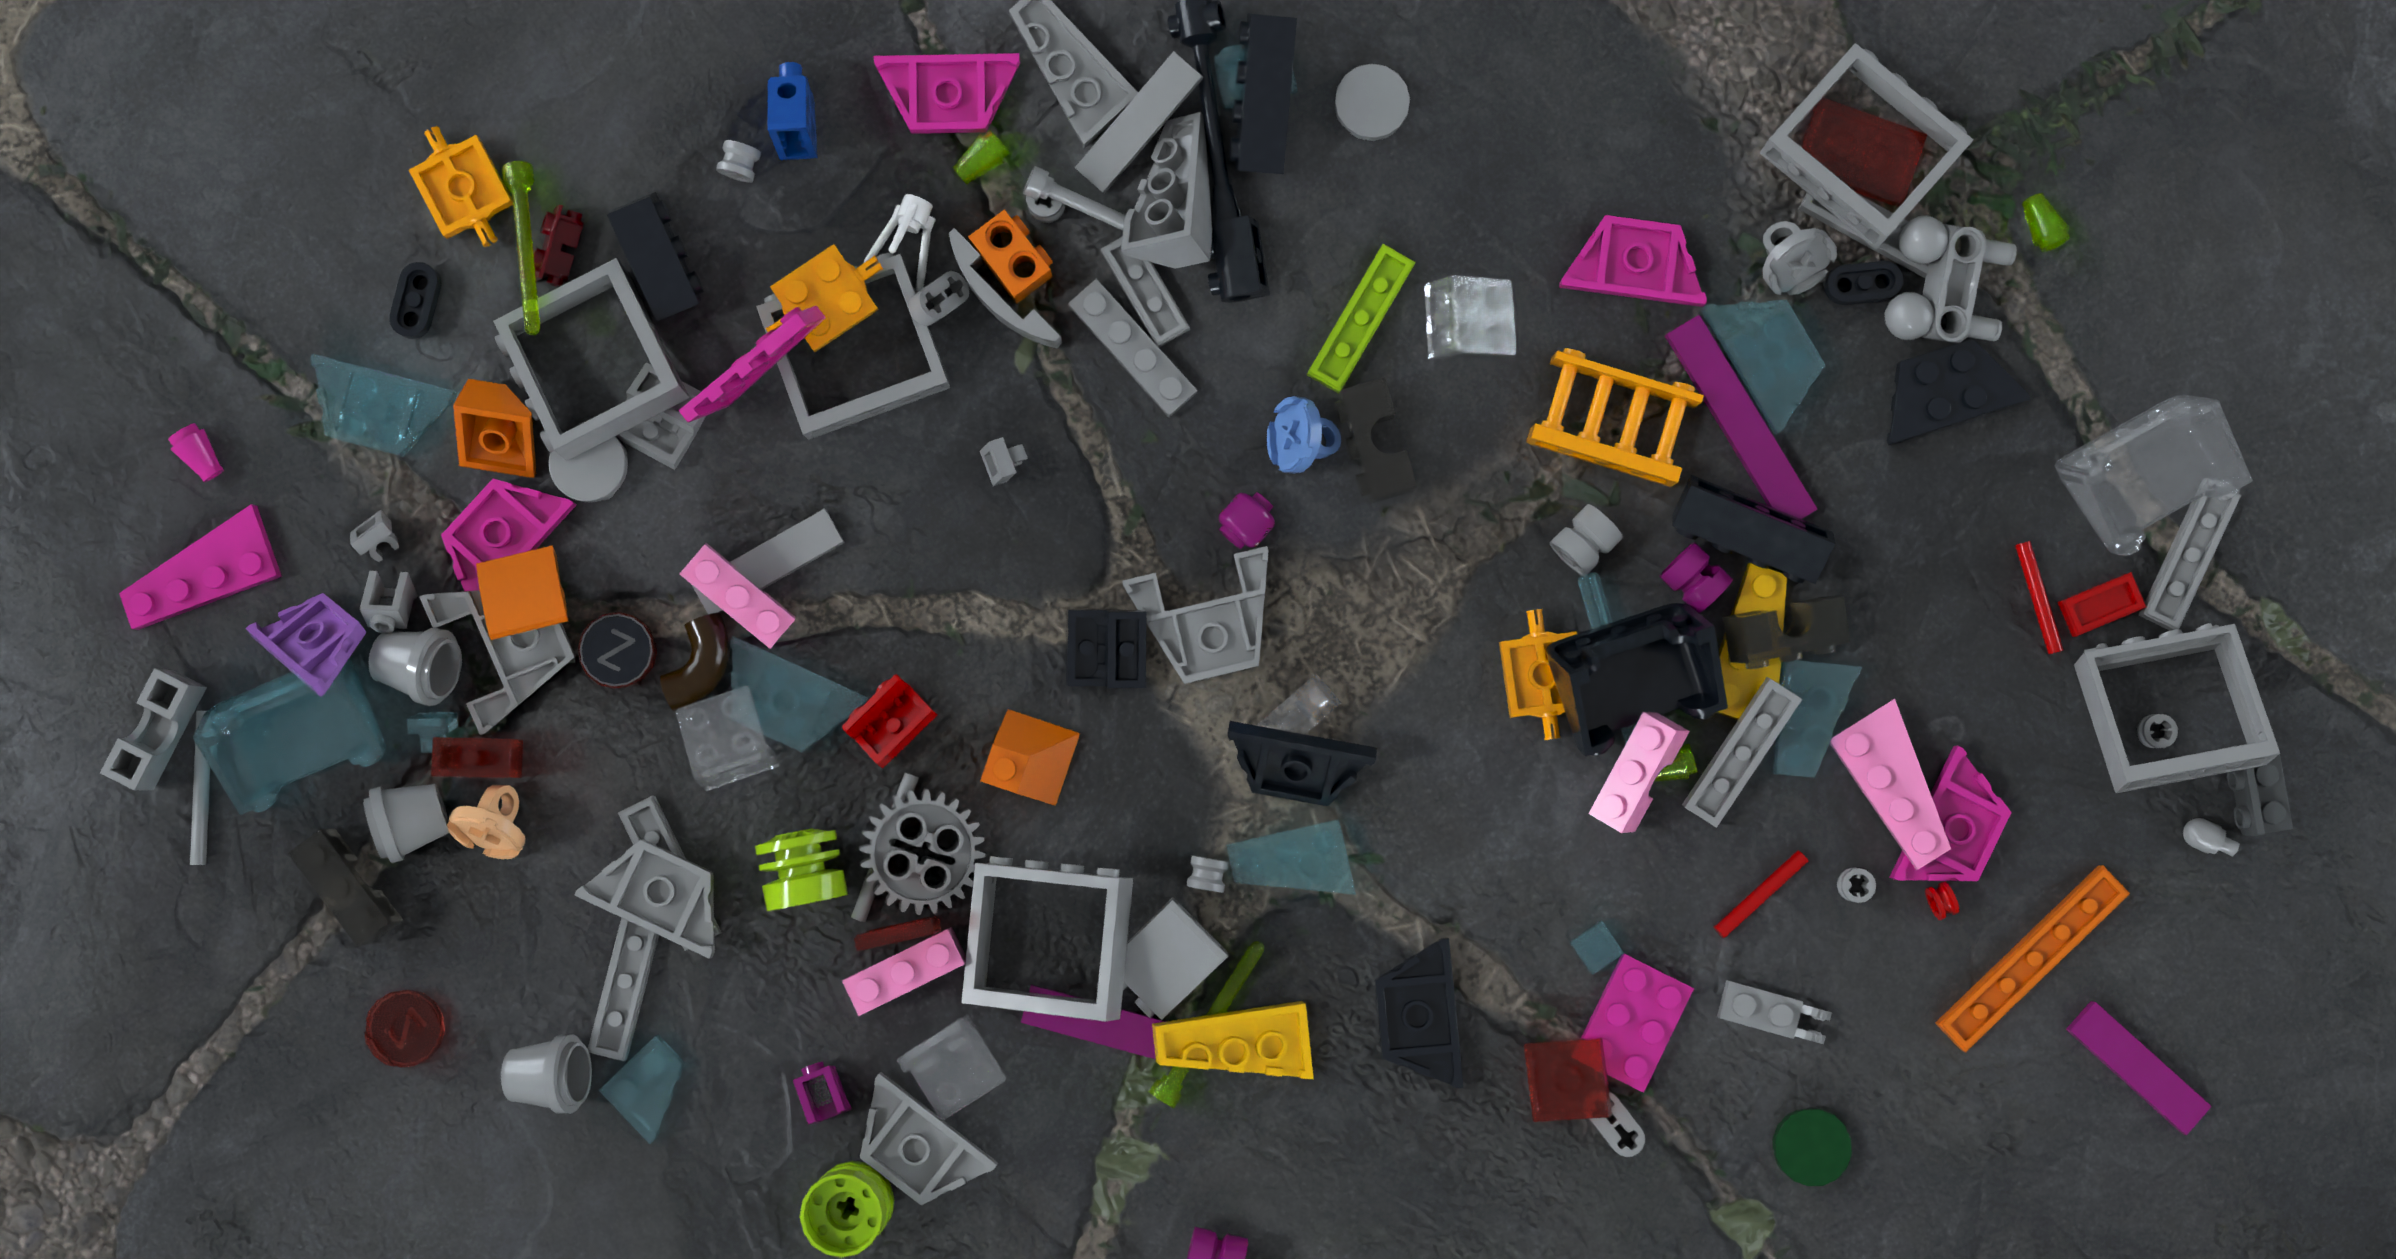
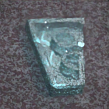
(1810, 728)
(1295, 858)

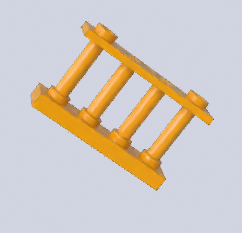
(1623, 454)

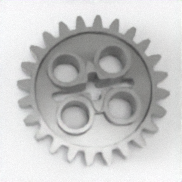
(910, 884)

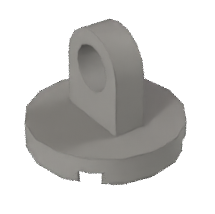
(1798, 260)

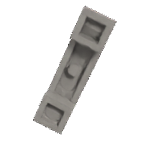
(1031, 327)

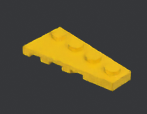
(1758, 591)
(1249, 1040)

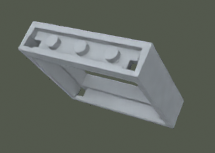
(1832, 191)
(873, 403)
(619, 418)
(2225, 640)
(1113, 950)

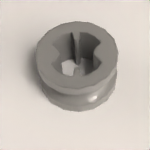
(2144, 732)
(1867, 885)

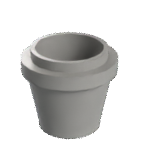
(417, 663)
(405, 819)
(549, 1074)

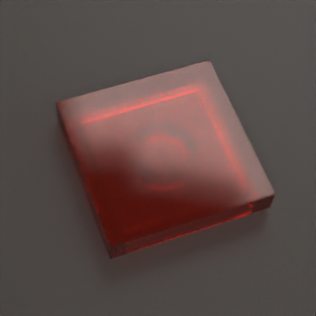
(897, 933)
(1567, 1079)

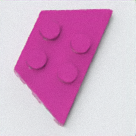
(948, 90)
(1636, 262)
(499, 524)
(1970, 818)

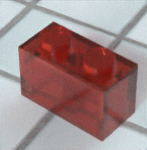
(477, 757)

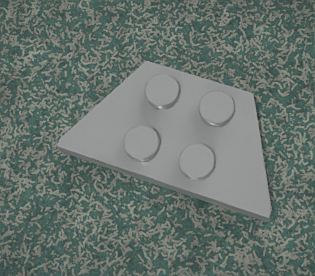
(659, 895)
(916, 1146)

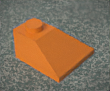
(494, 430)
(1030, 757)

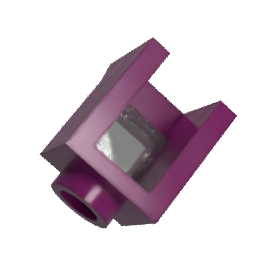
(821, 1093)

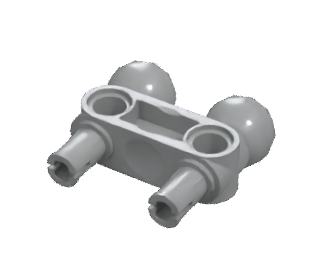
(1949, 285)

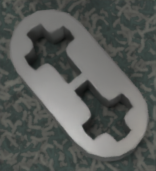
(942, 304)
(1627, 1122)

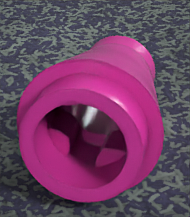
(196, 451)

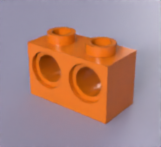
(1005, 260)

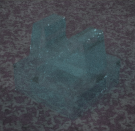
(431, 725)

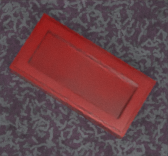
(2101, 604)

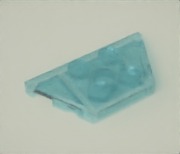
(1768, 353)
(376, 406)
(790, 700)

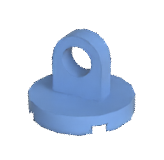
(1297, 435)

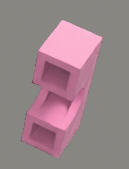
(737, 595)
(1627, 788)
(905, 971)

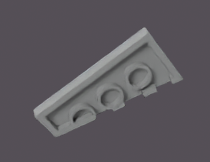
(1077, 73)

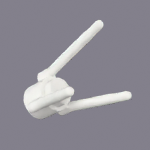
(910, 217)

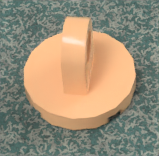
(489, 826)

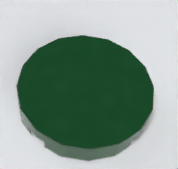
(1812, 1147)

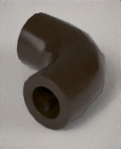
(705, 666)

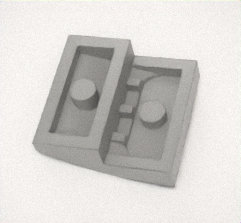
(665, 434)

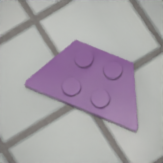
(311, 640)

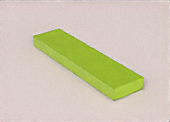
(1361, 318)

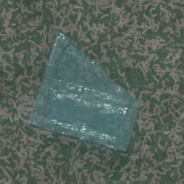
(645, 1087)

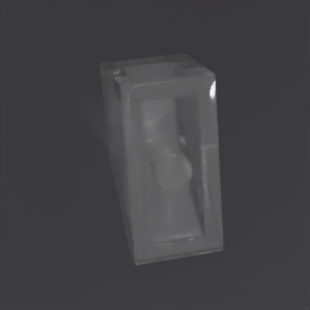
(1303, 708)

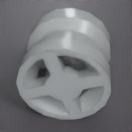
(738, 161)
(1047, 210)
(1207, 874)

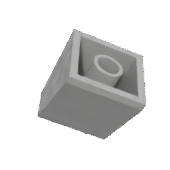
(1169, 959)

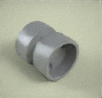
(1582, 544)

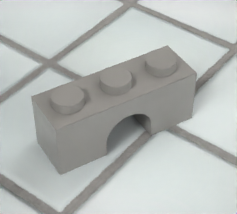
(168, 706)

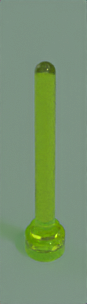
(519, 178)
(1169, 1086)

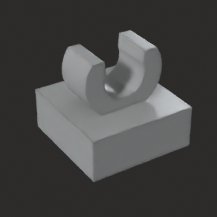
(1001, 461)
(371, 533)

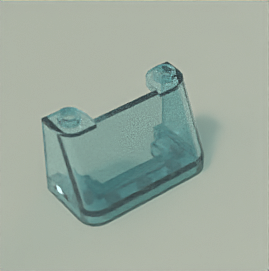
(287, 734)

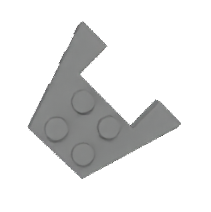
(1210, 635)
(521, 659)

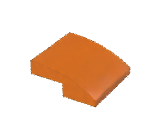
(521, 592)

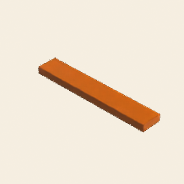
(2032, 958)

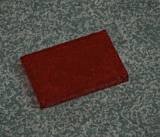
(1864, 150)

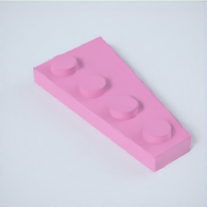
(1891, 778)

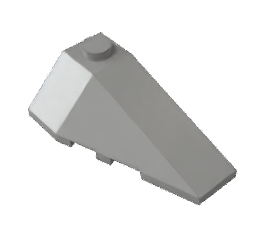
(1174, 206)

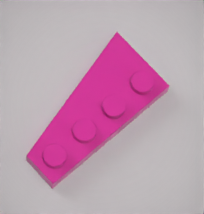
(754, 364)
(212, 568)

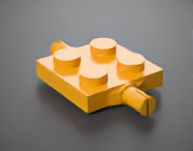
(461, 186)
(834, 288)
(1529, 676)

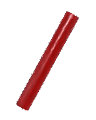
(2039, 597)
(1760, 894)

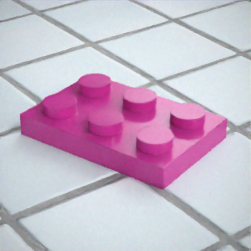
(1636, 1019)

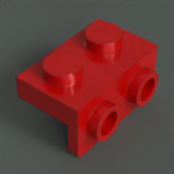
(889, 720)

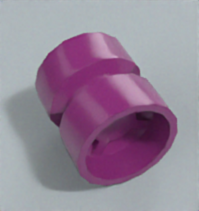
(1696, 578)
(1206, 1245)

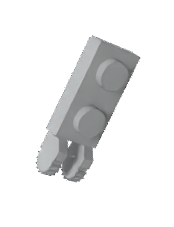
(1768, 1011)

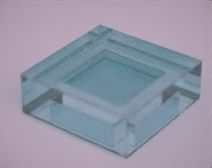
(1596, 947)

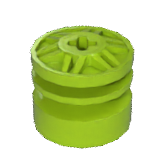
(801, 869)
(826, 1213)

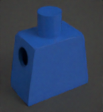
(791, 114)

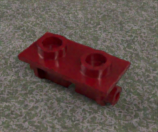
(559, 231)

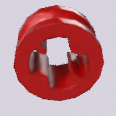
(1942, 900)

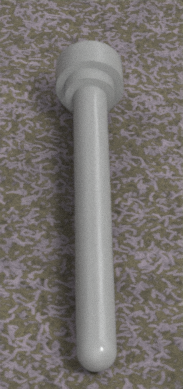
(1043, 186)

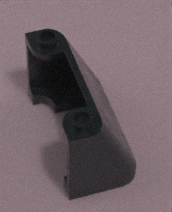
(1637, 666)

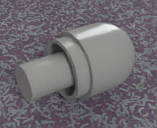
(2208, 837)

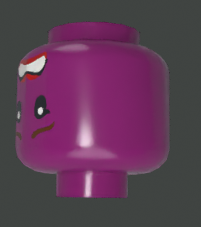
(1246, 520)

